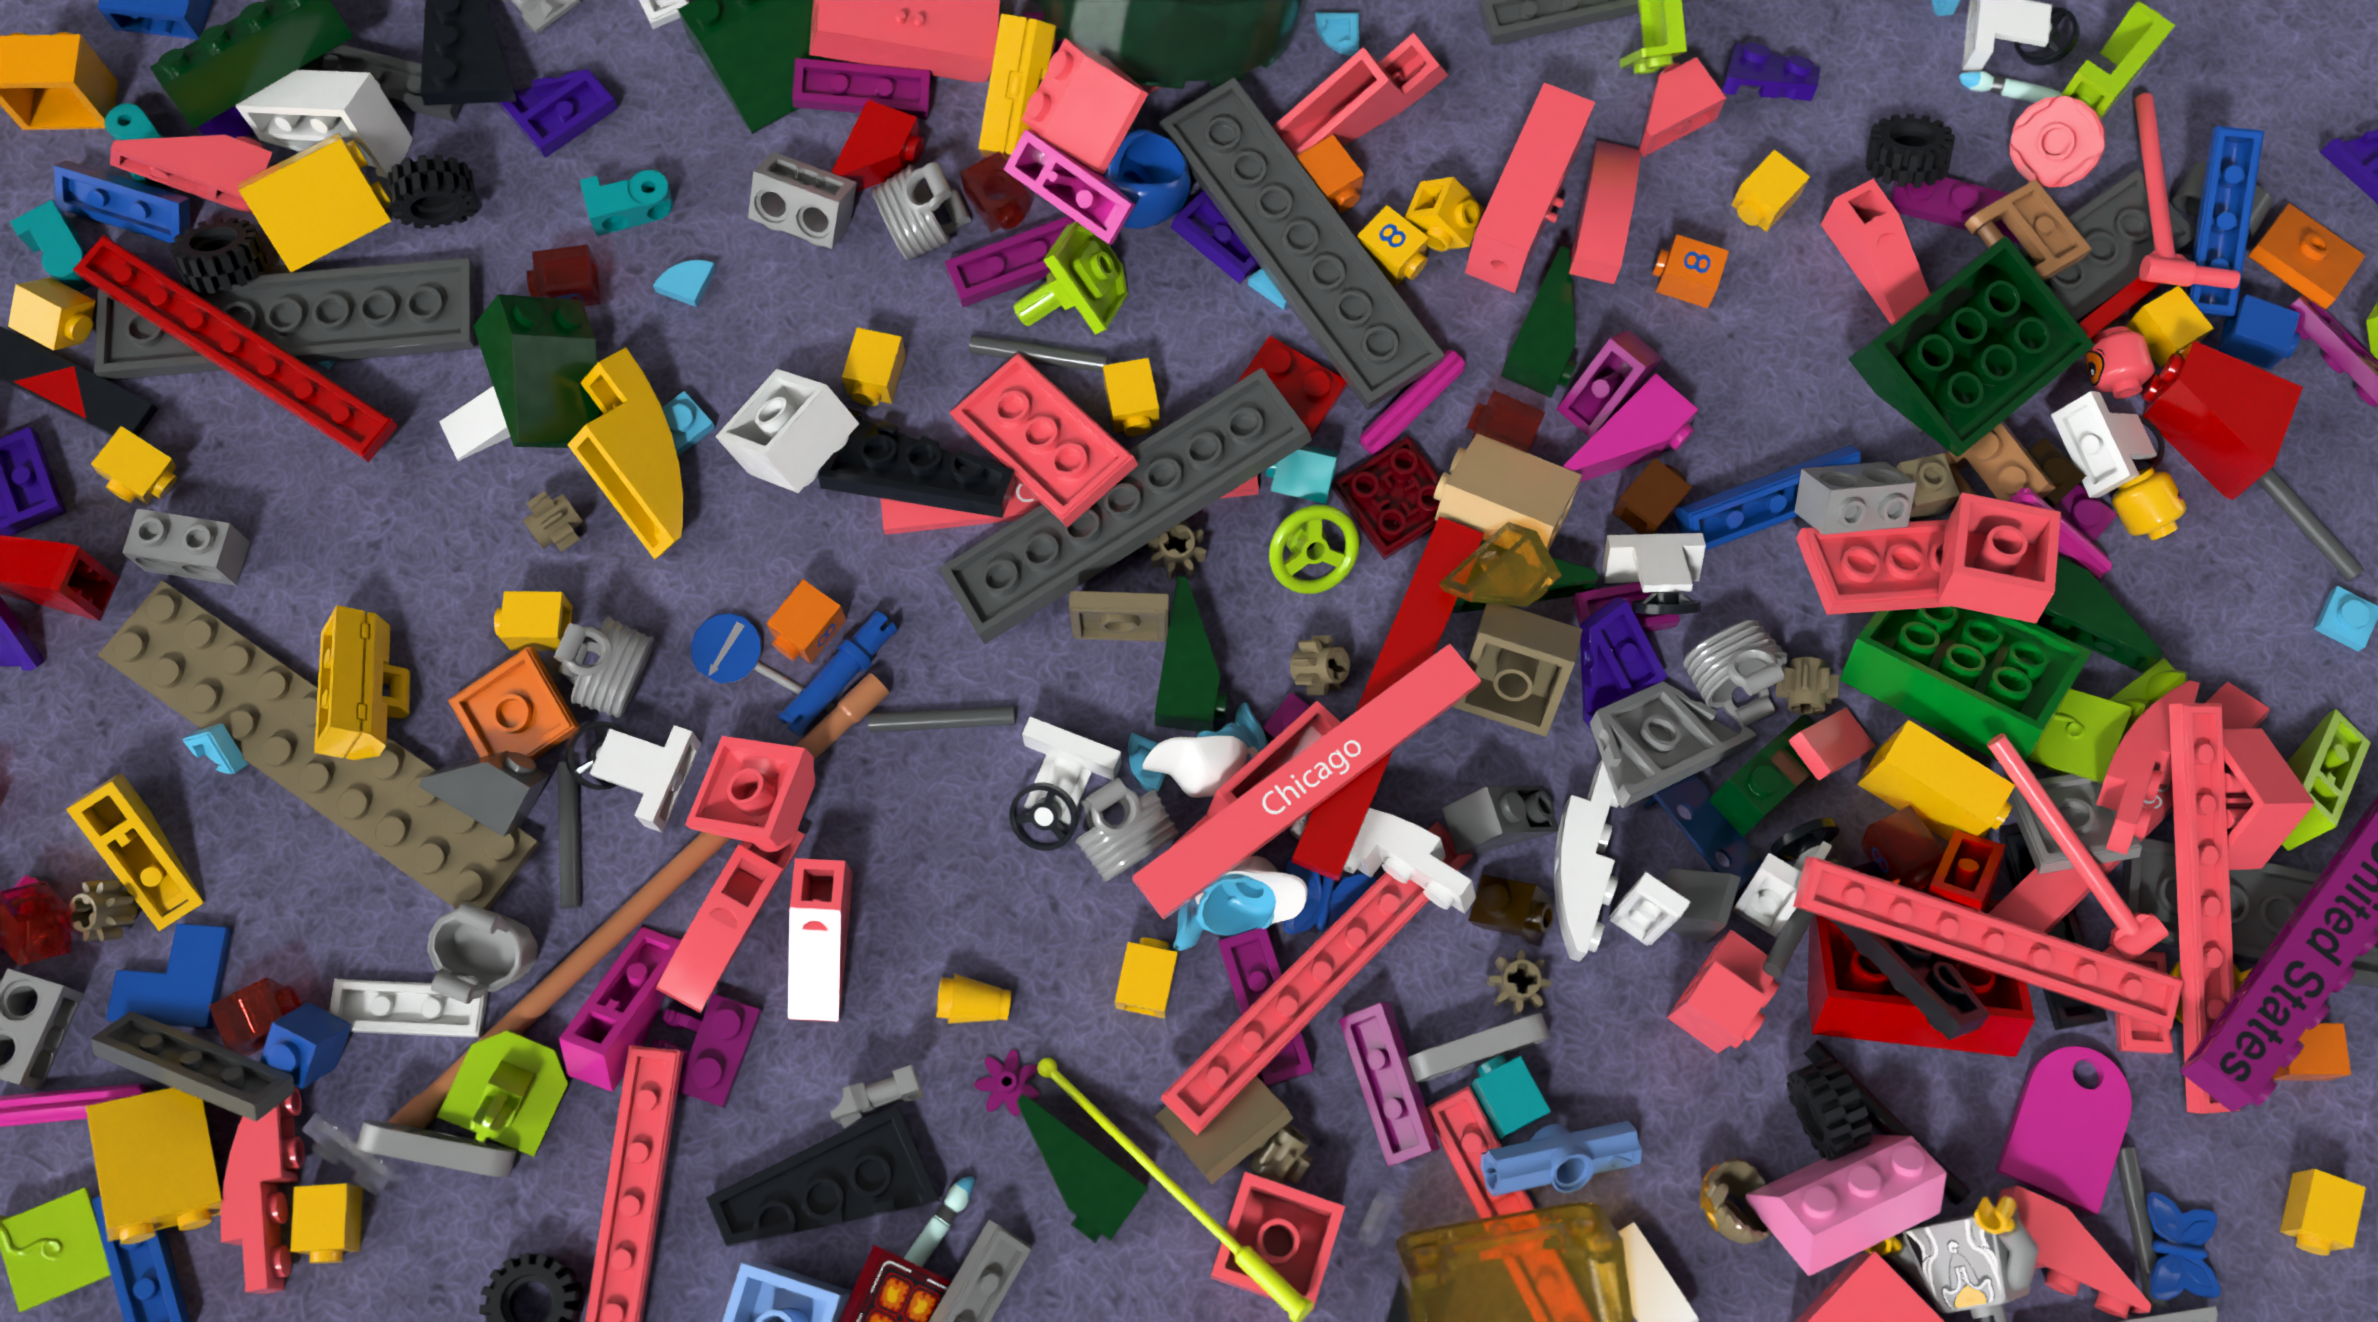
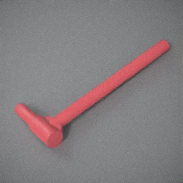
(2163, 263)
(2133, 932)

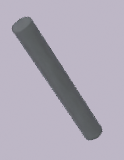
(1038, 353)
(2310, 525)
(941, 719)
(568, 838)
(1789, 939)
(2138, 1218)

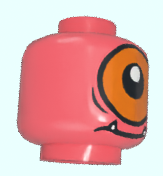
(2119, 362)

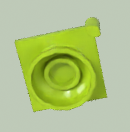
(2083, 736)
(52, 1249)

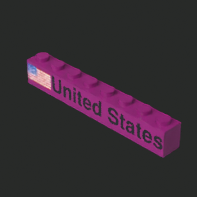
(2294, 977)

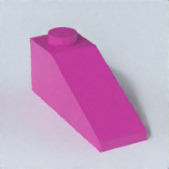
(1070, 186)
(1637, 432)
(618, 1012)

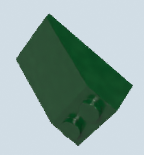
(536, 361)

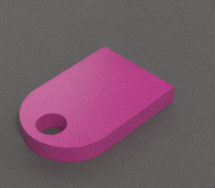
(2066, 1134)

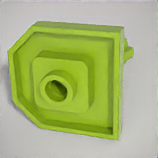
(1081, 275)
(507, 1091)

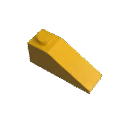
(136, 850)

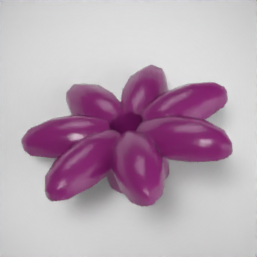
(1008, 1093)

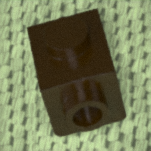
(2057, 468)
(1513, 908)

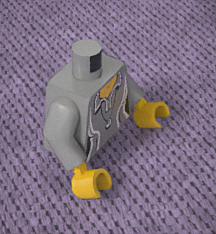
(1968, 1259)

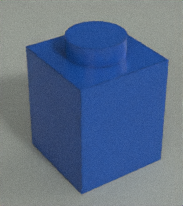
(2260, 332)
(306, 1043)

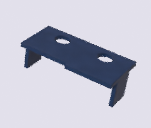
(1708, 828)

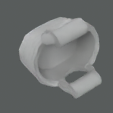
(909, 209)
(1737, 658)
(615, 675)
(1120, 846)
(478, 952)

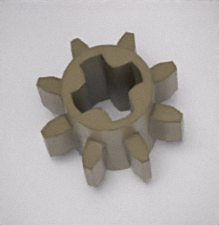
(552, 521)
(1172, 559)
(1319, 665)
(1808, 686)
(102, 910)
(1508, 991)
(1282, 1156)

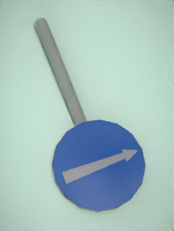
(730, 649)

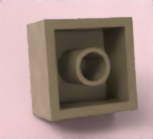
(1521, 667)

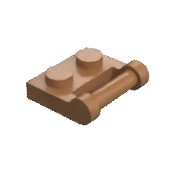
(2036, 225)
(2001, 465)

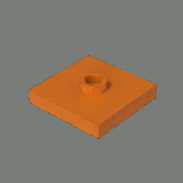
(2307, 256)
(515, 709)

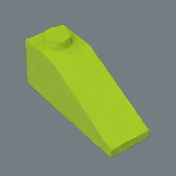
(2327, 770)

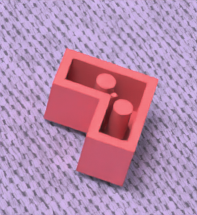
(2261, 798)
(1726, 995)

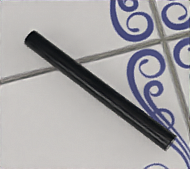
(1887, 1122)

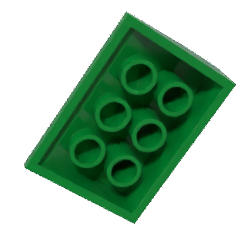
(1967, 673)

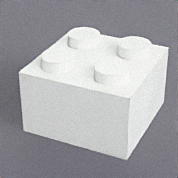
(788, 430)

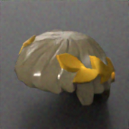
(1736, 1178)

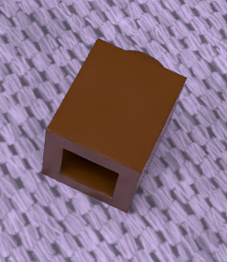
(1652, 498)

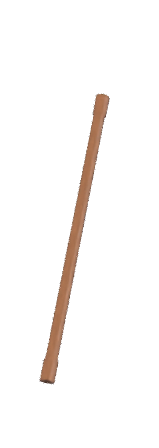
(425, 1106)

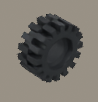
(1910, 150)
(431, 191)
(218, 255)
(1829, 1109)
(532, 1268)

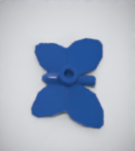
(1323, 902)
(2182, 1250)

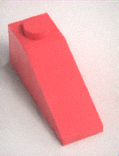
(195, 164)

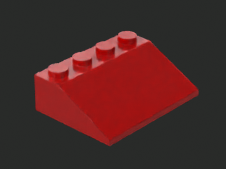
(1857, 1001)

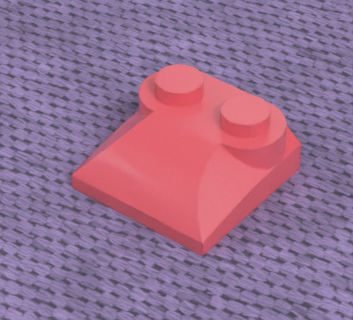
(754, 792)

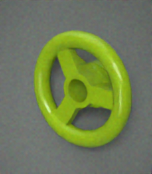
(1302, 530)

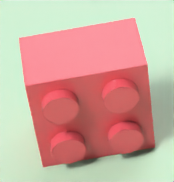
(1999, 557)
(1286, 1229)

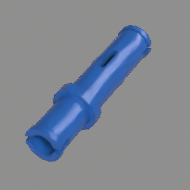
(851, 658)

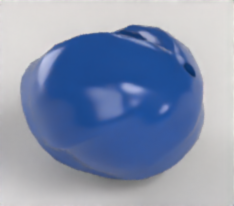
(1151, 175)

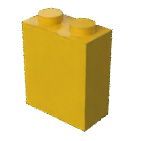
(316, 201)
(1938, 782)
(153, 1164)

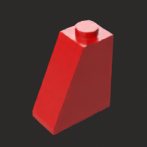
(55, 576)

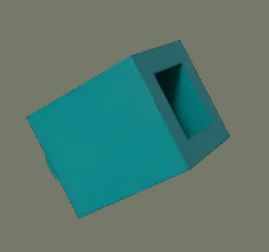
(1305, 473)
(1508, 1095)

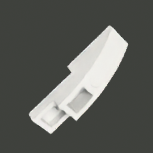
(1406, 854)
(1581, 875)

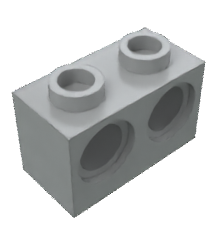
(794, 196)
(1854, 497)
(186, 546)
(35, 1034)

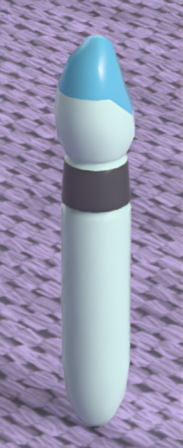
(1983, 81)
(937, 1227)

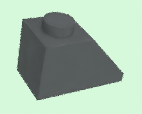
(490, 789)
(1710, 901)

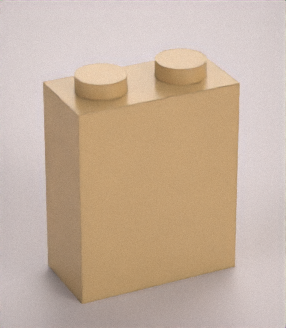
(1504, 485)

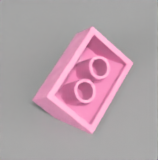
(1851, 1201)

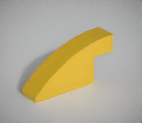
(632, 452)

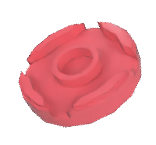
(2057, 141)

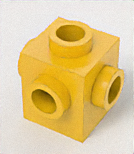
(1445, 213)

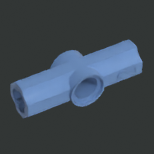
(1560, 1158)

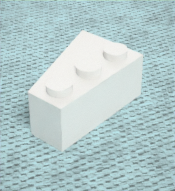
(319, 104)

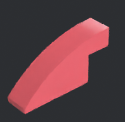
(1361, 96)
(1605, 212)
(1294, 739)

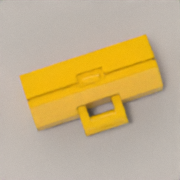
(1016, 73)
(350, 685)

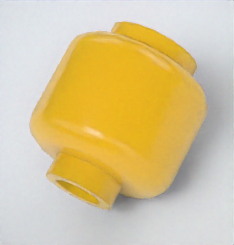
(2149, 504)

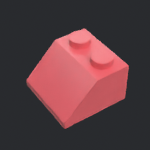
(1084, 105)

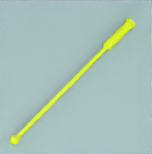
(1245, 1256)

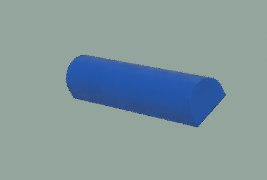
(2225, 213)
(1753, 503)

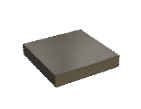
(1119, 616)
(1233, 1134)

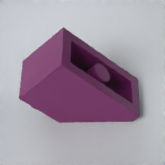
(1609, 382)

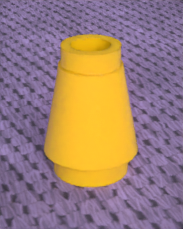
(970, 1000)

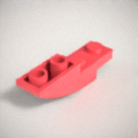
(2140, 767)
(724, 922)
(251, 1206)

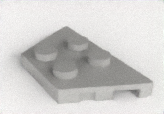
(1660, 740)

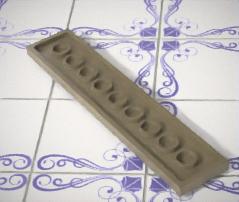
(271, 715)

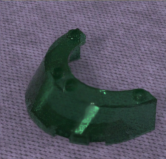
(1179, 39)

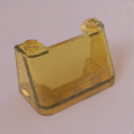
(1518, 1268)

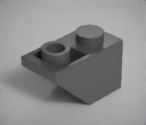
(1499, 818)

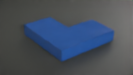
(186, 989)

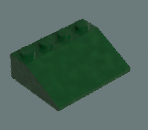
(752, 51)
(247, 55)
(1973, 349)

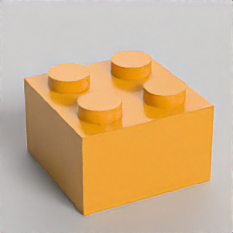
(54, 82)

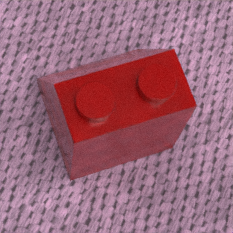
(2221, 415)

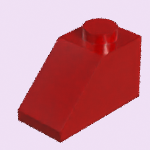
(879, 146)
(1968, 871)

